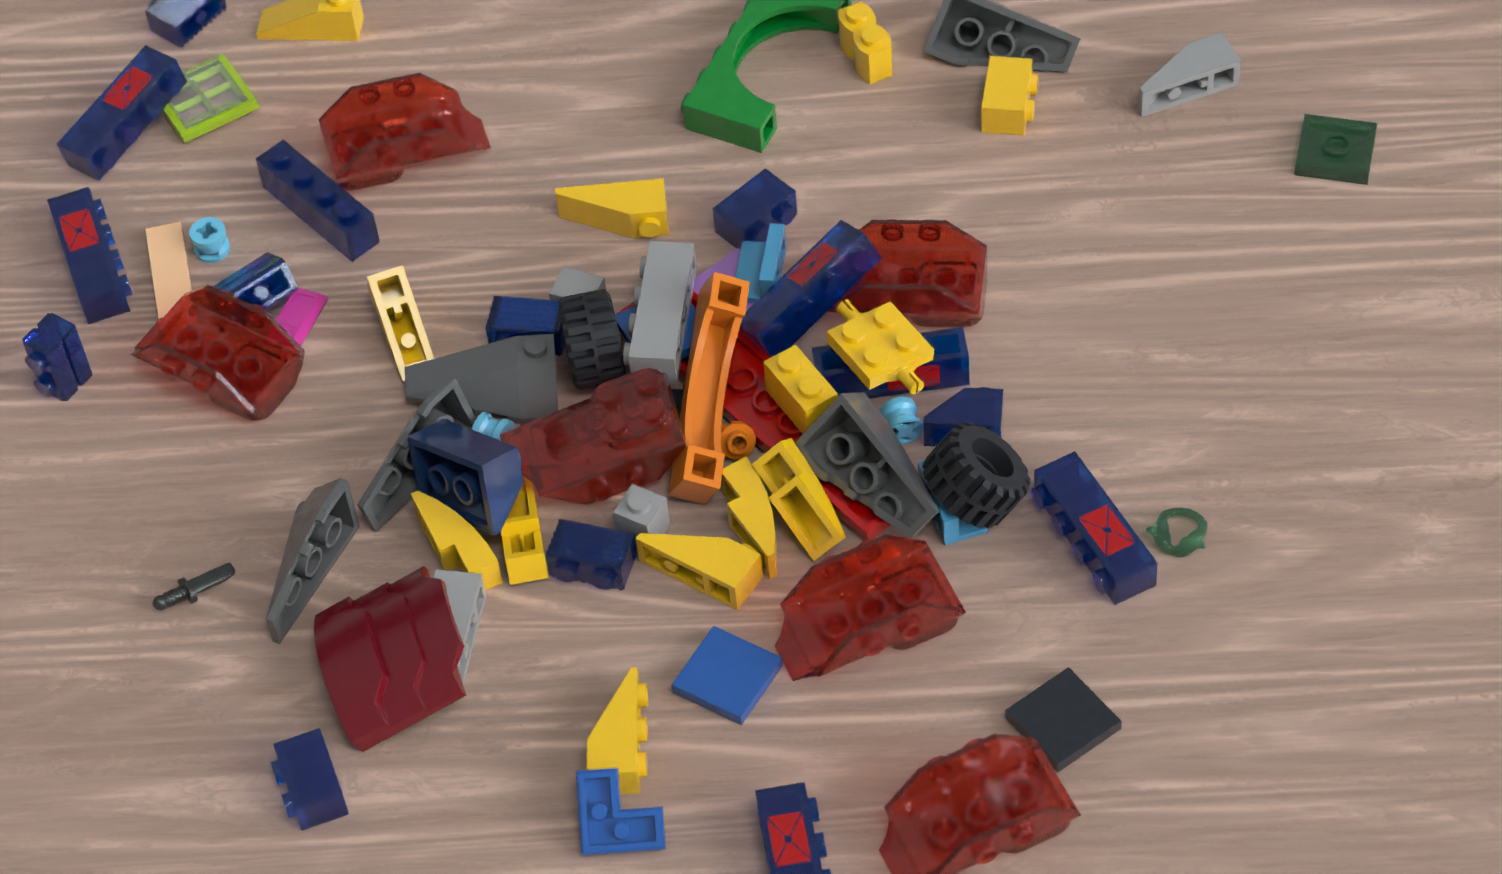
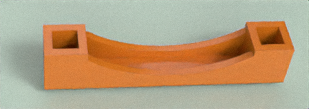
(717, 320)

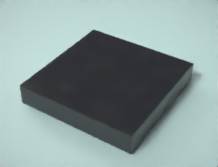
(1064, 718)

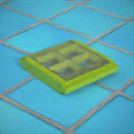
(209, 99)

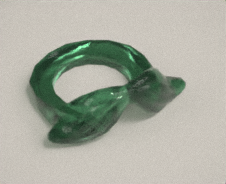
(1187, 544)

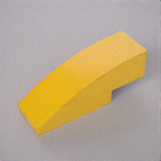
(800, 498)
(750, 511)
(523, 539)
(456, 540)

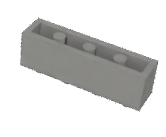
(662, 308)

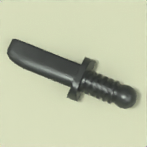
(190, 588)

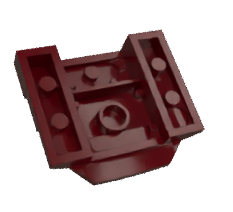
(390, 657)

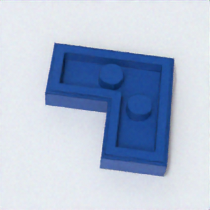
(606, 826)

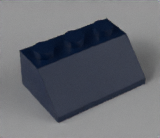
(467, 472)

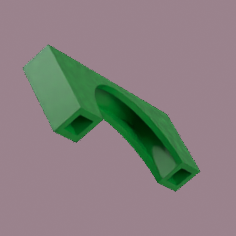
(719, 101)

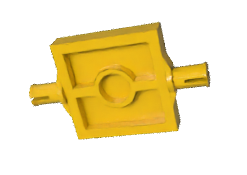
(880, 346)

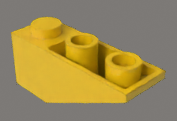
(619, 734)

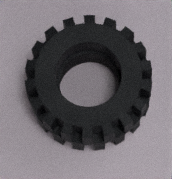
(591, 338)
(976, 475)

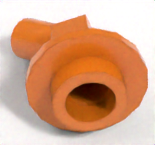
(737, 439)

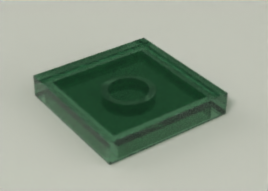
(1335, 149)

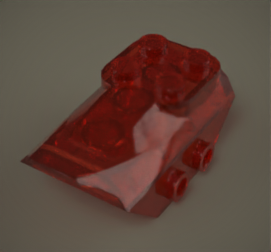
(396, 126)
(925, 271)
(225, 351)
(604, 442)
(865, 602)
(974, 805)

